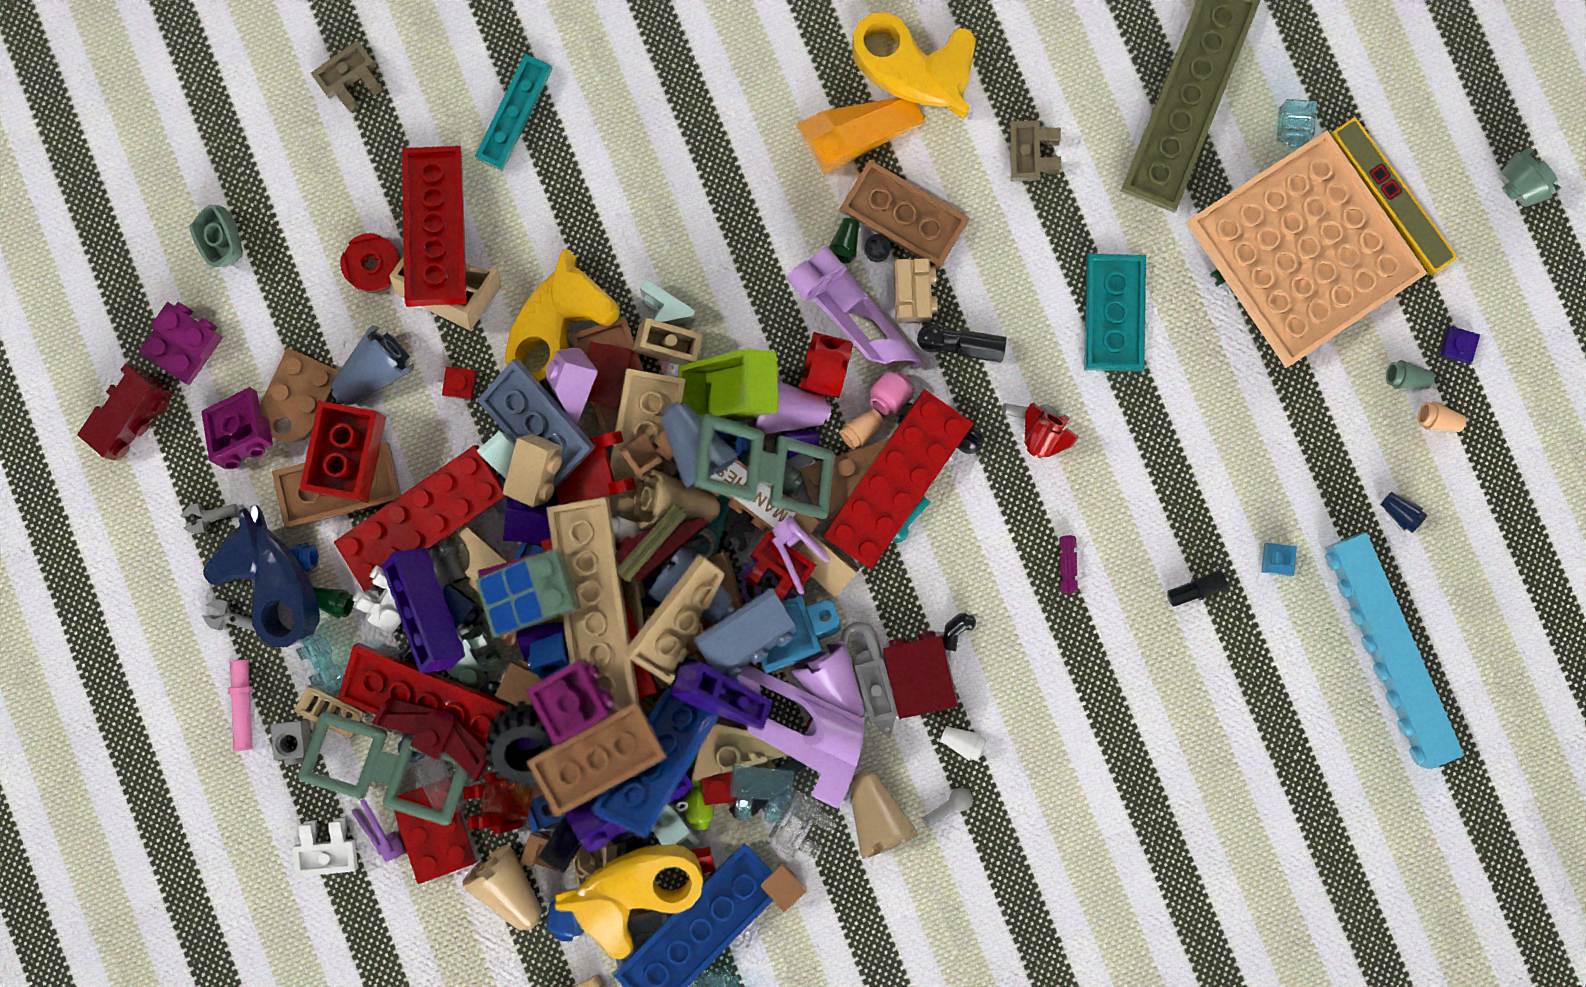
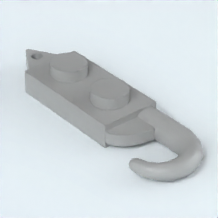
(873, 679)

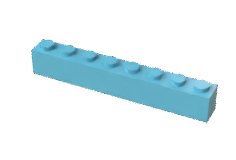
(1393, 651)

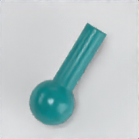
(904, 530)

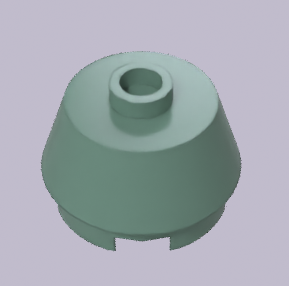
(1528, 179)

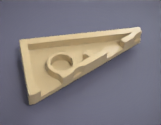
(730, 747)

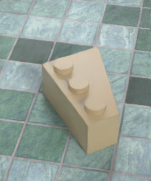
(480, 288)

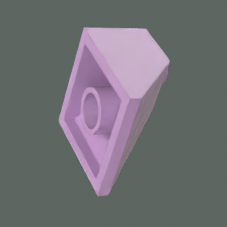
(571, 380)

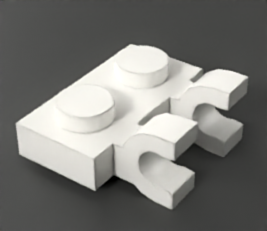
(381, 611)
(324, 857)

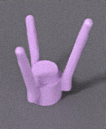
(790, 532)

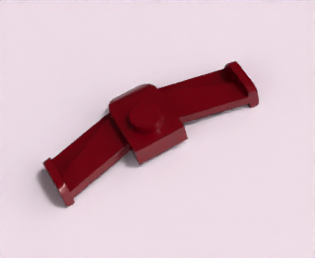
(434, 733)

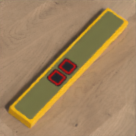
(1394, 196)

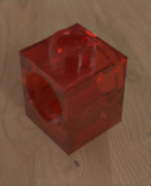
(506, 800)

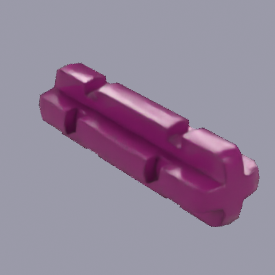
(1068, 564)

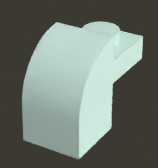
(673, 829)

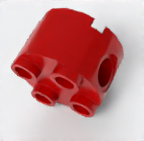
(826, 365)

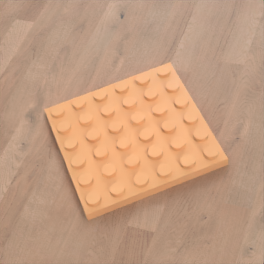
(1306, 248)

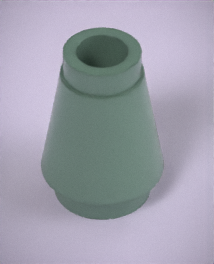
(1407, 376)

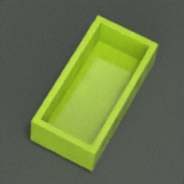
(732, 384)

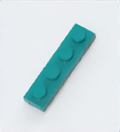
(513, 112)

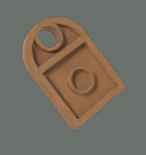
(295, 394)

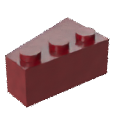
(125, 413)

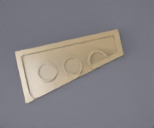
(669, 629)

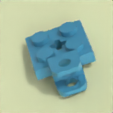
(809, 631)

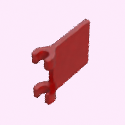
(594, 475)

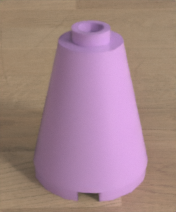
(795, 411)
(831, 678)

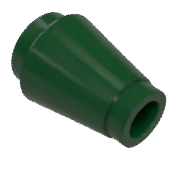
(845, 240)
(334, 601)

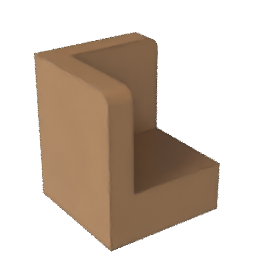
(640, 455)
(533, 847)
(783, 887)

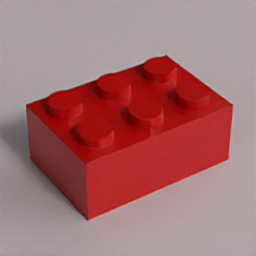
(343, 451)

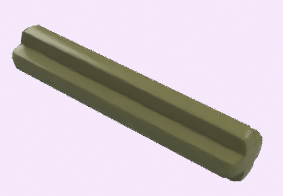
(651, 542)

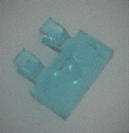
(319, 651)
(762, 784)

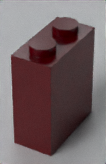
(920, 675)

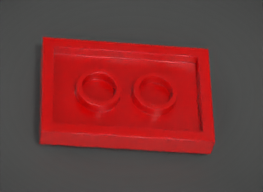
(432, 846)

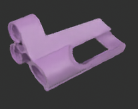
(837, 293)
(829, 745)

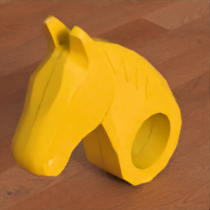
(908, 72)
(545, 317)
(627, 883)

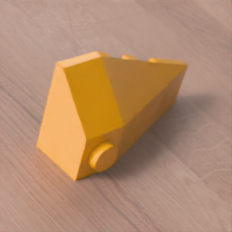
(852, 131)

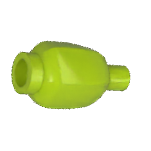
(697, 812)

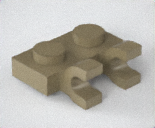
(343, 71)
(1025, 150)

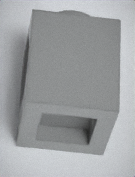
(280, 734)

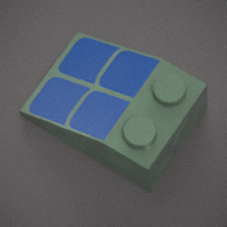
(527, 593)

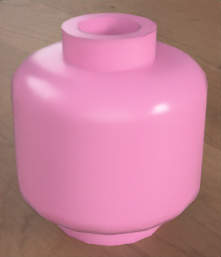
(891, 393)

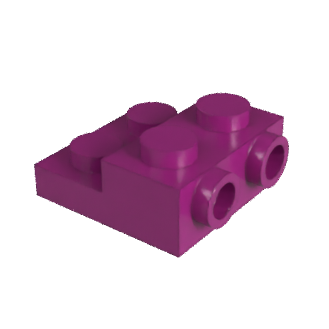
(180, 342)
(236, 429)
(571, 700)

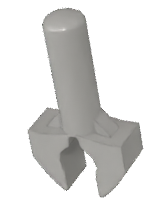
(207, 516)
(229, 616)

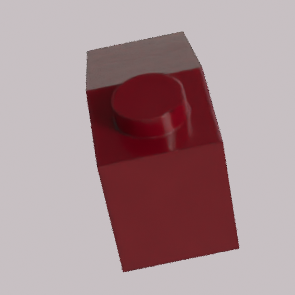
(679, 537)

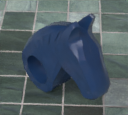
(275, 575)

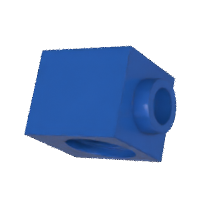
(548, 656)

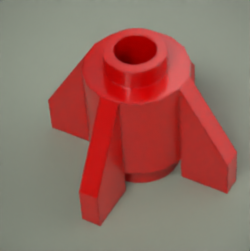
(1045, 434)

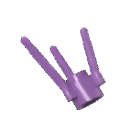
(387, 845)

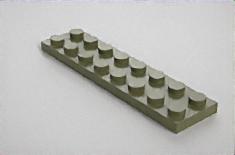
(1188, 101)

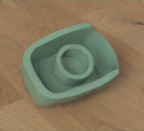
(216, 236)

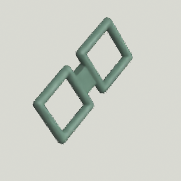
(764, 467)
(378, 767)

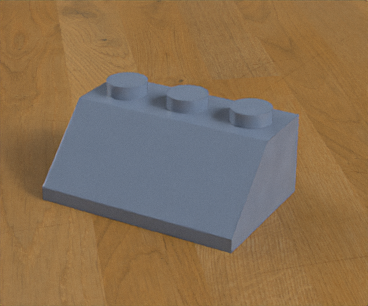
(747, 635)

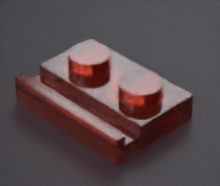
(611, 367)

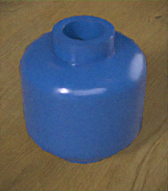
(562, 924)

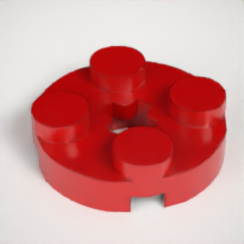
(357, 254)

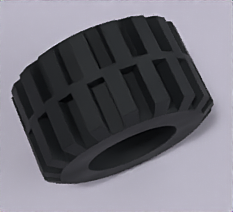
(502, 755)

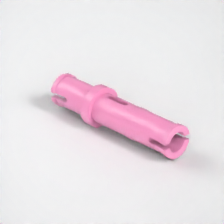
(240, 698)

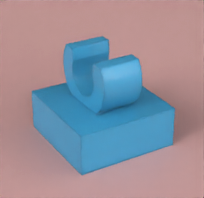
(1279, 559)

